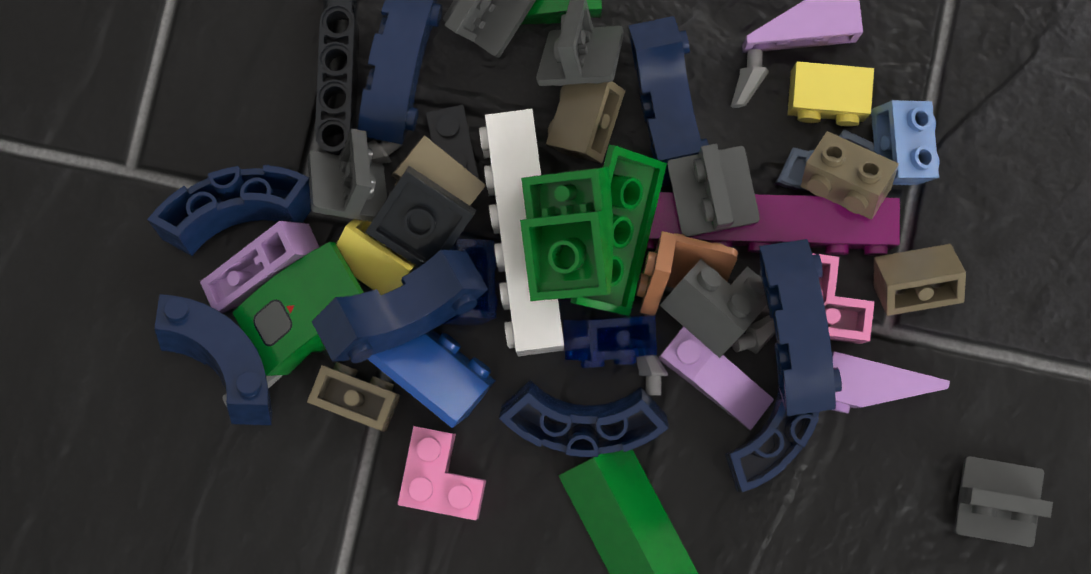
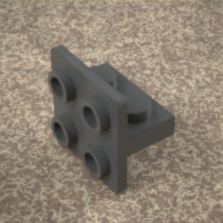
(487, 22)
(579, 50)
(348, 182)
(713, 190)
(1000, 501)

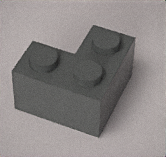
(713, 307)

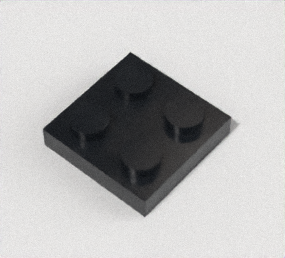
(420, 218)

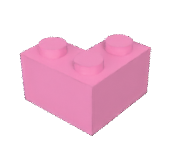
(847, 318)
(430, 485)

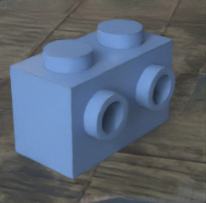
(907, 135)

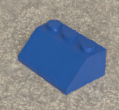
(437, 375)

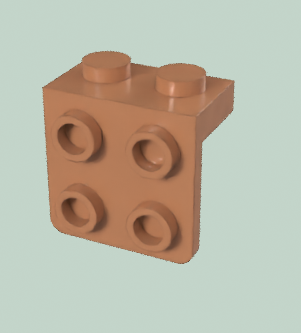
(673, 260)

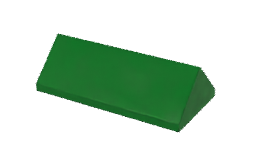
(635, 195)
(625, 516)

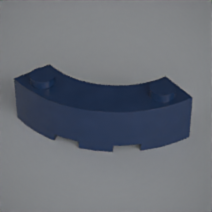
(397, 58)
(664, 88)
(228, 199)
(375, 322)
(801, 327)
(216, 340)
(583, 428)
(771, 447)

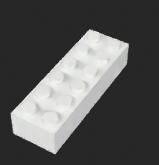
(514, 154)

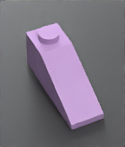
(809, 25)
(257, 264)
(716, 378)
(875, 383)

